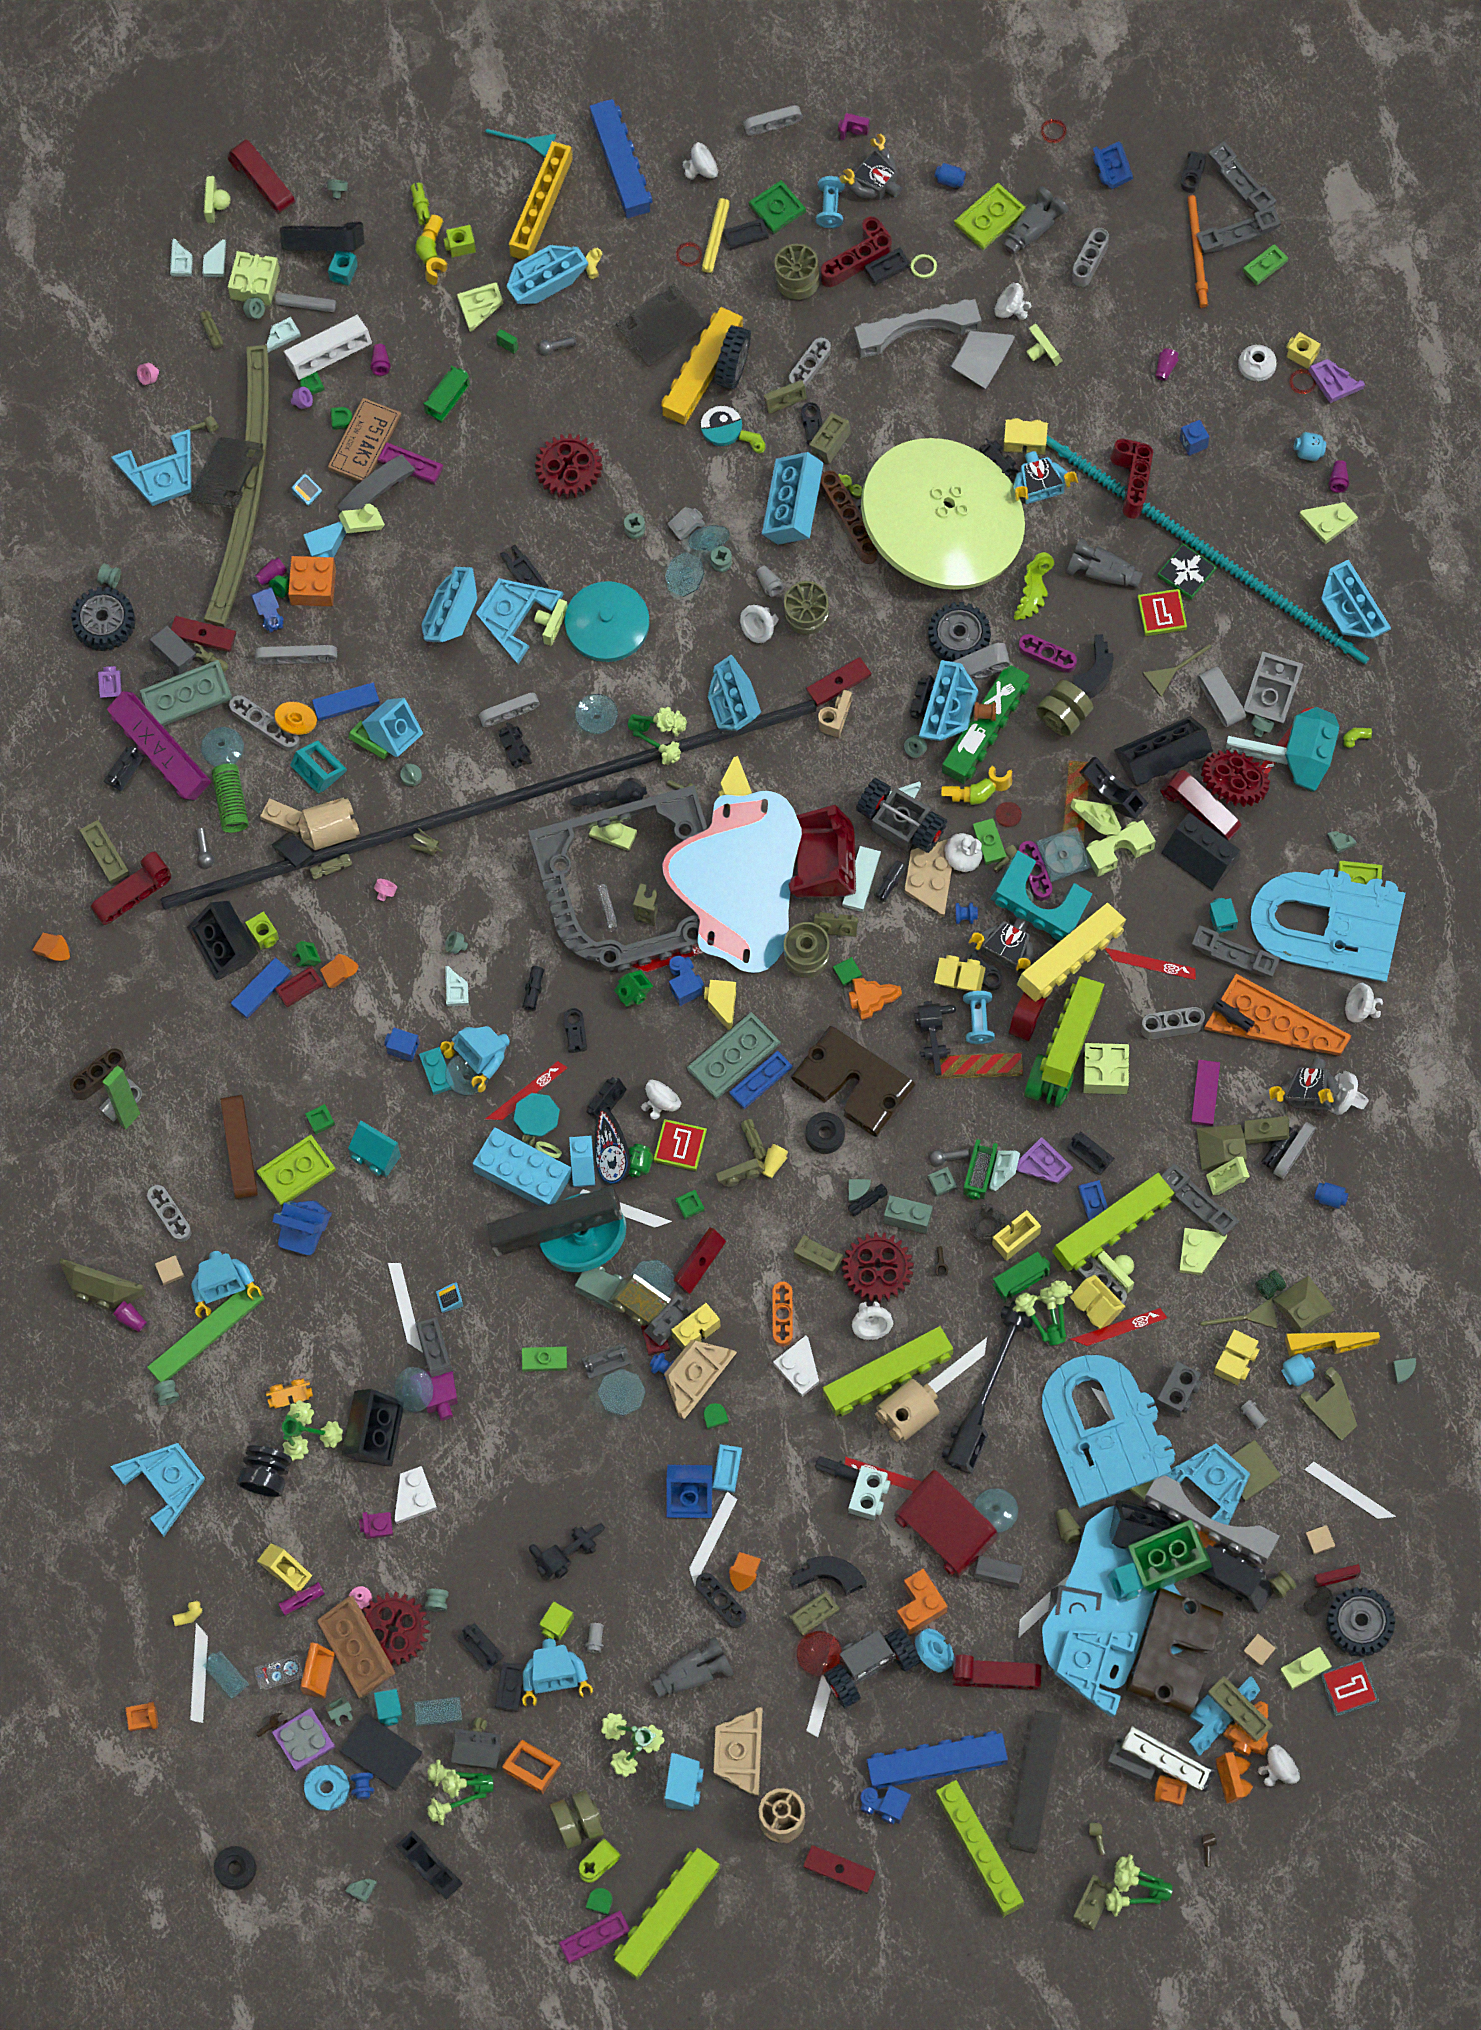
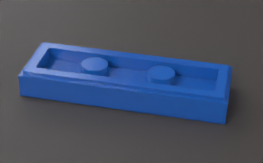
(346, 701)
(261, 988)
(760, 1080)
(1093, 1199)

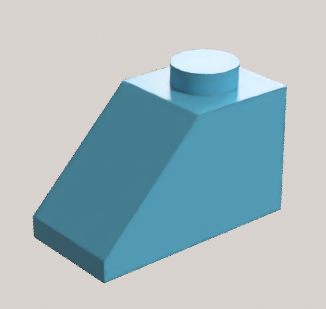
(325, 541)
(582, 1161)

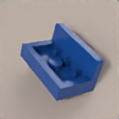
(1113, 165)

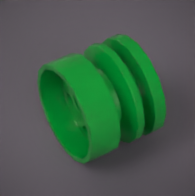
(1036, 1086)

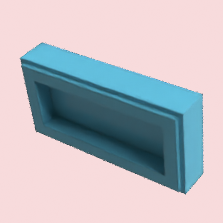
(727, 1468)

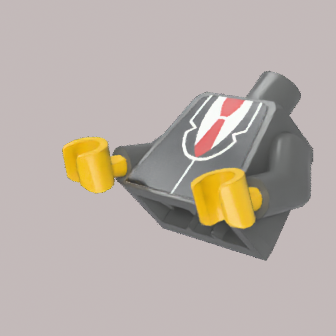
(875, 175)
(1006, 944)
(1309, 1088)

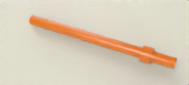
(1201, 285)

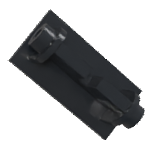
(993, 452)
(923, 690)
(513, 737)
(124, 768)
(612, 1092)
(1090, 1152)
(480, 1646)

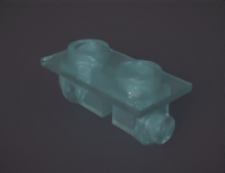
(225, 1674)

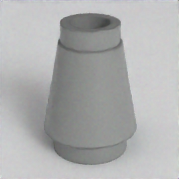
(770, 582)

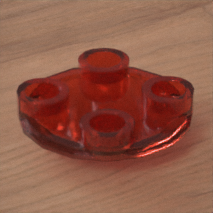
(818, 1652)

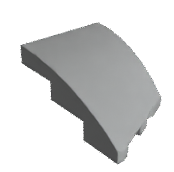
(981, 355)

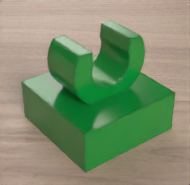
(307, 953)

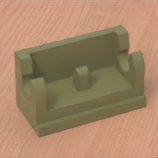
(830, 437)
(644, 907)
(818, 1256)
(1092, 1903)

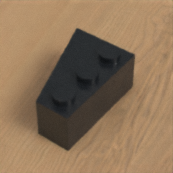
(1237, 1578)

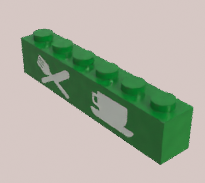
(981, 733)

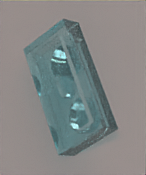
(438, 1711)

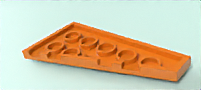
(1277, 1020)

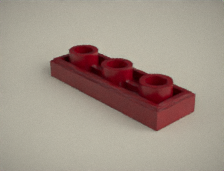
(215, 636)
(848, 675)
(699, 1260)
(825, 1863)

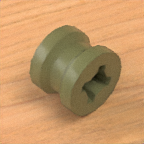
(1282, 1584)

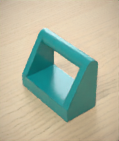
(311, 771)

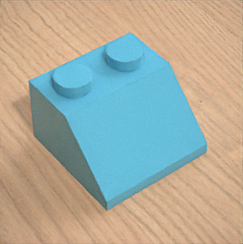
(393, 726)
(682, 1783)

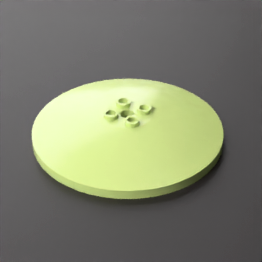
(926, 538)

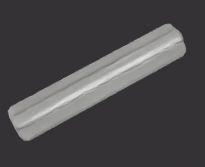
(305, 302)

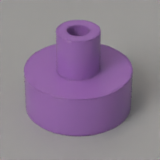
(302, 398)

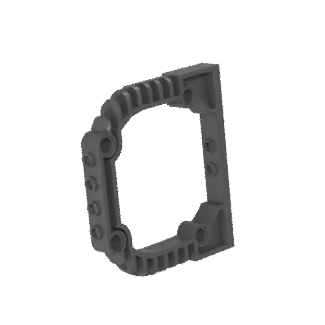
(551, 845)

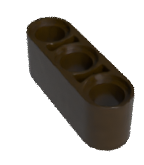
(92, 1083)

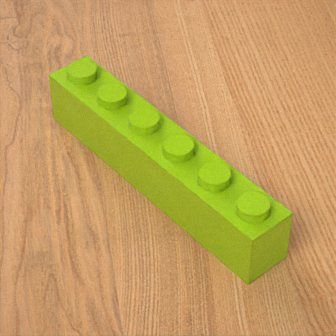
(1072, 1031)
(1113, 1222)
(888, 1371)
(979, 1848)
(666, 1914)

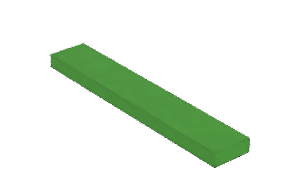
(121, 1097)
(204, 1334)

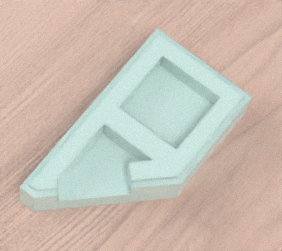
(1004, 1168)

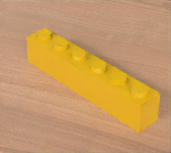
(541, 201)
(700, 369)

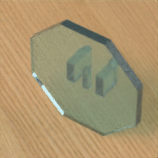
(685, 574)
(657, 1275)
(621, 1392)

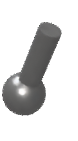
(547, 347)
(204, 859)
(938, 1157)

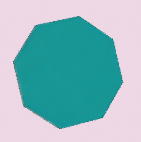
(536, 1115)

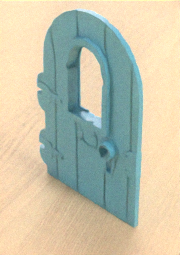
(1359, 919)
(1123, 1449)

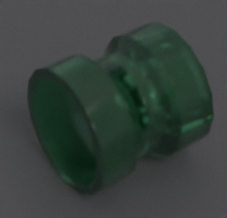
(1271, 1284)

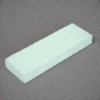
(1257, 749)
(866, 865)

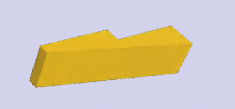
(1341, 1342)

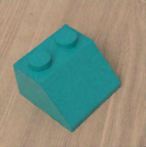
(374, 1150)

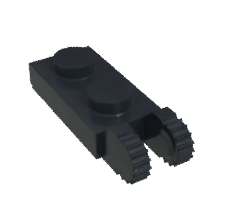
(523, 569)

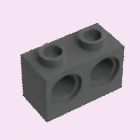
(1174, 1387)

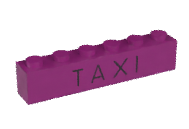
(158, 746)

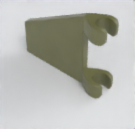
(1333, 1407)

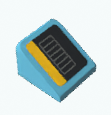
(306, 490)
(449, 1297)

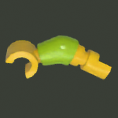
(426, 250)
(981, 791)

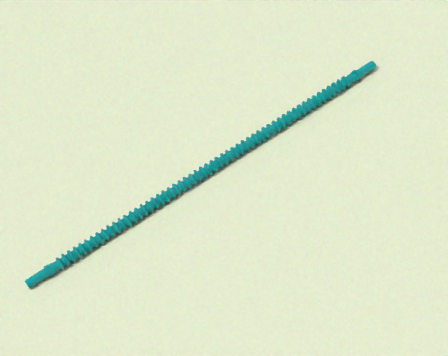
(1347, 647)

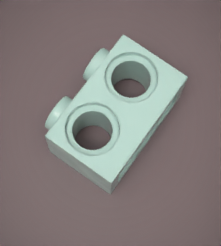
(864, 1492)

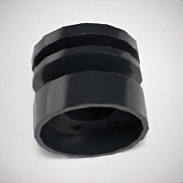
(265, 1469)

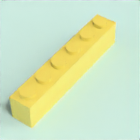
(1072, 952)

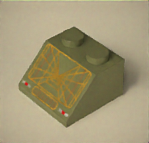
(638, 1300)

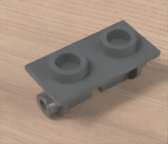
(606, 1361)

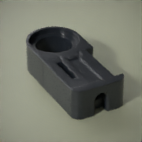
(1193, 170)
(811, 424)
(990, 970)
(575, 1032)

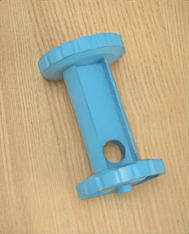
(829, 217)
(979, 1032)

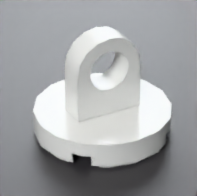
(1348, 1094)

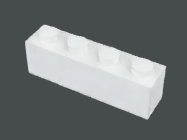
(328, 347)

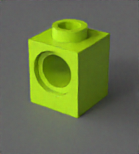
(460, 233)
(259, 923)
(556, 1621)

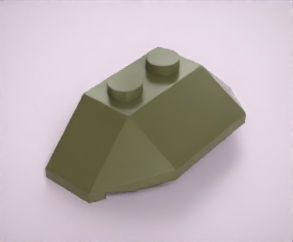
(99, 1286)

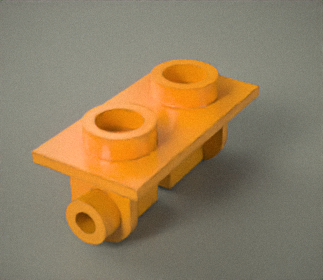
(280, 1394)

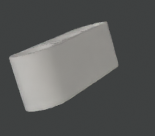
(1093, 249)
(985, 661)
(1221, 696)
(1181, 1016)

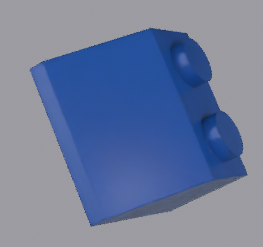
(689, 1491)

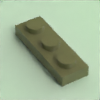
(104, 852)
(1239, 1709)

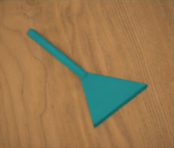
(540, 143)

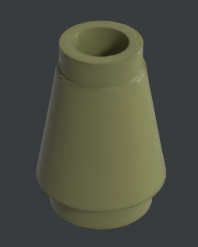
(1068, 1527)

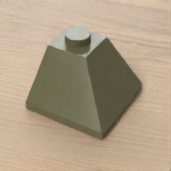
(1220, 1145)
(1303, 1305)

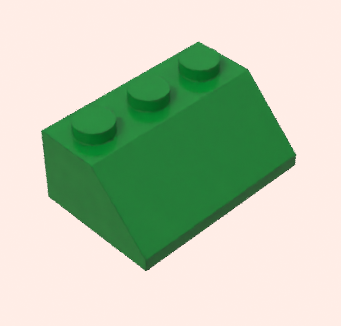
(1170, 1556)

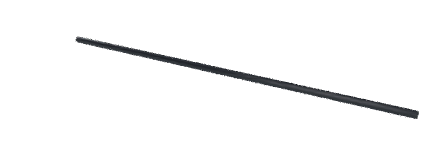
(482, 806)

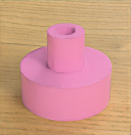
(147, 373)
(385, 889)
(365, 1597)

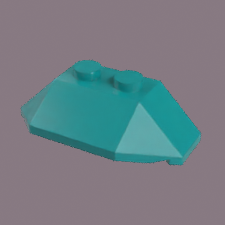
(1311, 746)

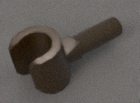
(940, 1261)
(273, 1723)
(1208, 1841)

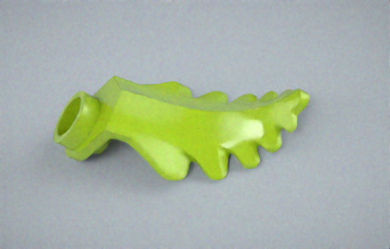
(1035, 587)

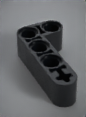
(322, 238)

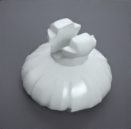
(701, 162)
(1012, 303)
(758, 623)
(963, 852)
(1361, 1003)
(660, 1098)
(872, 1322)
(1280, 1767)

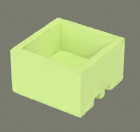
(253, 277)
(1106, 1068)

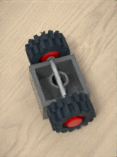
(900, 817)
(866, 1659)

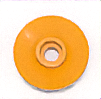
(295, 718)

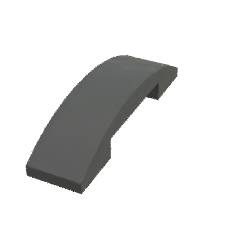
(1239, 179)
(1239, 233)
(377, 483)
(1233, 954)
(1198, 1202)

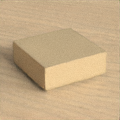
(169, 1270)
(1320, 1540)
(1259, 1650)

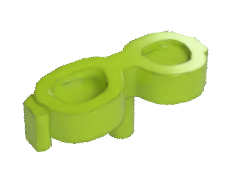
(855, 490)

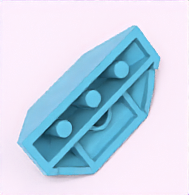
(545, 273)
(1352, 604)
(450, 606)
(732, 696)
(949, 703)

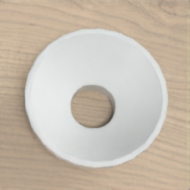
(1257, 370)

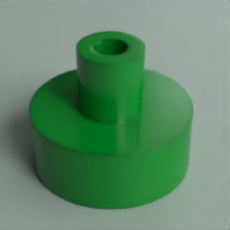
(280, 585)

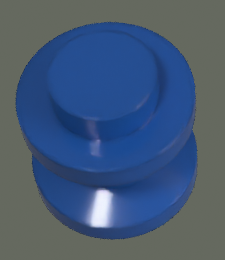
(966, 913)
(659, 1364)
(362, 1788)

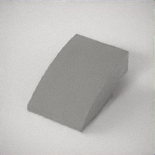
(1273, 687)

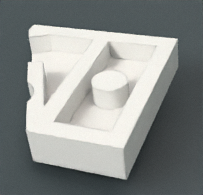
(798, 1366)
(413, 1496)

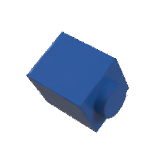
(1194, 437)
(402, 1044)

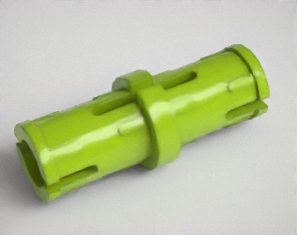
(420, 203)

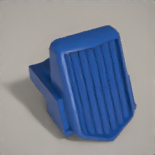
(301, 1225)

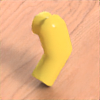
(593, 258)
(190, 1616)

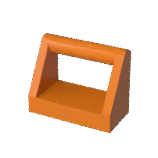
(317, 1671)
(526, 1777)

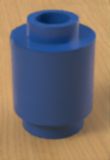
(950, 175)
(1331, 1195)

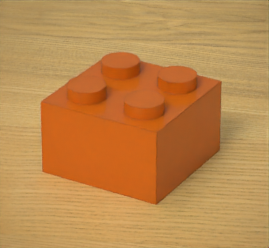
(312, 581)

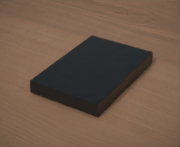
(381, 1752)

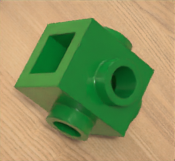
(633, 988)

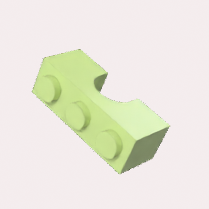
(1134, 837)

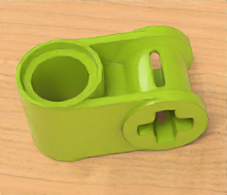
(600, 1858)

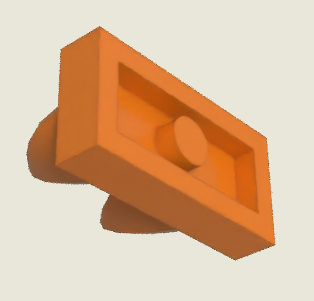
(1229, 1770)

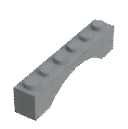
(958, 318)
(1252, 1541)

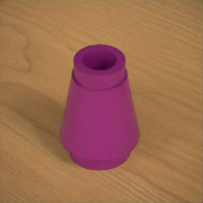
(380, 362)
(1166, 362)
(1339, 477)
(270, 570)
(129, 1316)

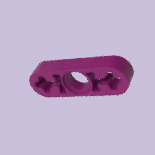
(1031, 652)
(1033, 880)

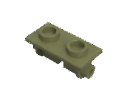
(844, 925)

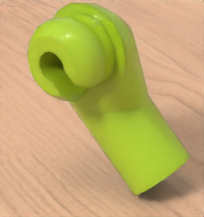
(754, 439)
(1355, 733)

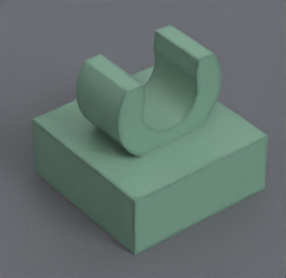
(339, 1708)

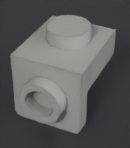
(686, 522)

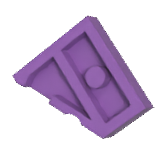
(1334, 381)
(1044, 1163)

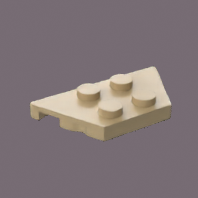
(929, 877)
(694, 1373)
(739, 1751)

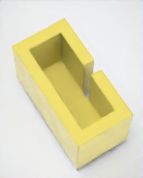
(1025, 433)
(959, 974)
(1024, 1230)
(1097, 1301)
(689, 1328)
(1236, 1357)

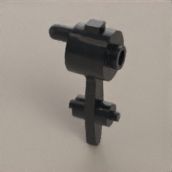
(627, 792)
(930, 1020)
(554, 1561)

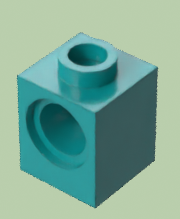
(345, 274)
(1223, 915)
(1126, 1582)
(388, 1707)

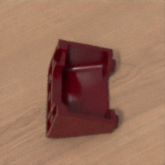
(825, 855)
(947, 1523)

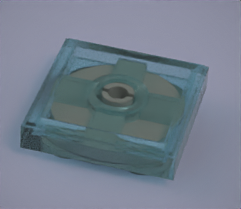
(1063, 854)

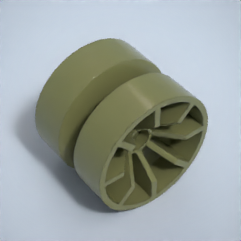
(797, 271)
(806, 607)
(1064, 708)
(806, 949)
(582, 1816)

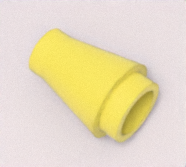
(774, 1159)

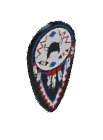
(610, 1149)

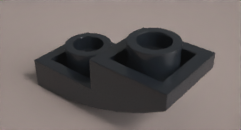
(293, 850)

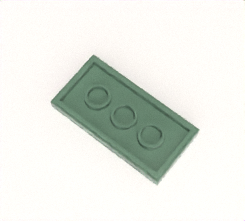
(187, 693)
(733, 1055)

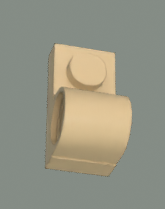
(838, 715)

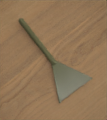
(1161, 678)
(1262, 1315)

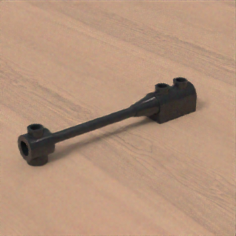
(970, 1435)

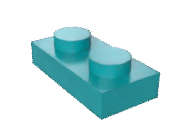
(435, 1070)

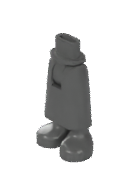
(1035, 220)
(1103, 565)
(692, 1670)

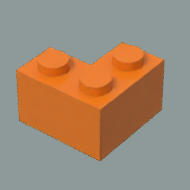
(926, 1603)

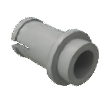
(1253, 1414)
(595, 1638)

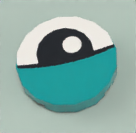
(721, 425)

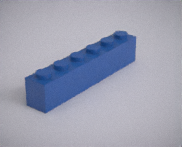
(620, 158)
(937, 1761)

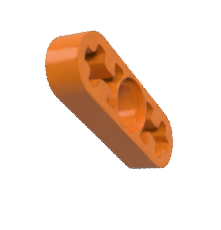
(789, 1320)

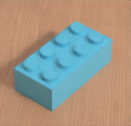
(792, 498)
(522, 1169)

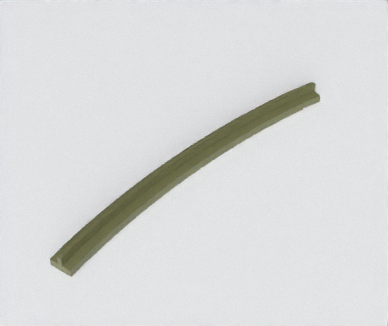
(246, 512)

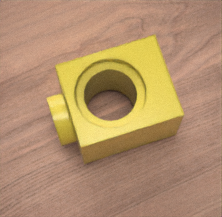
(1306, 357)

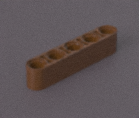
(846, 508)
(239, 1147)

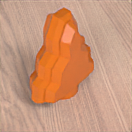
(871, 996)
(1242, 1741)

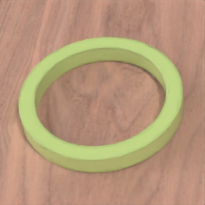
(919, 257)
(538, 1144)

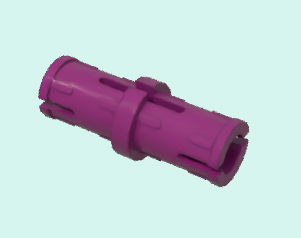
(301, 1598)

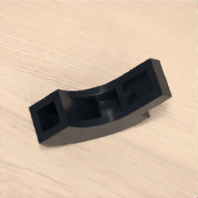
(1098, 676)
(1111, 791)
(832, 1569)
(428, 1865)

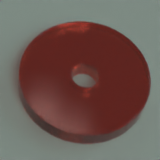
(1008, 821)

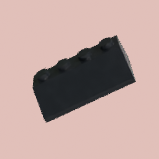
(1164, 750)

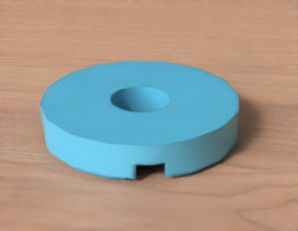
(933, 1650)
(331, 1800)

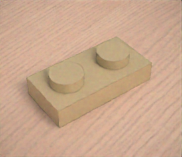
(281, 816)

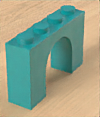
(1012, 895)

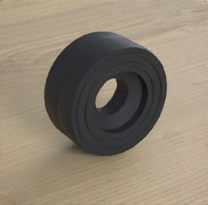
(829, 1144)
(238, 1880)

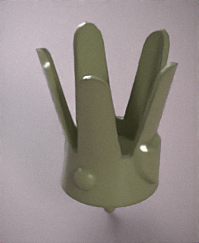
(432, 844)

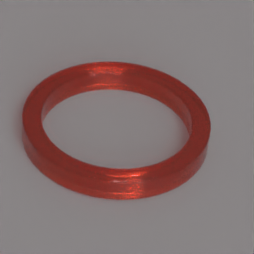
(1053, 121)
(689, 244)
(1298, 390)

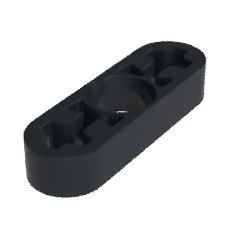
(720, 1609)

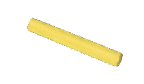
(715, 235)

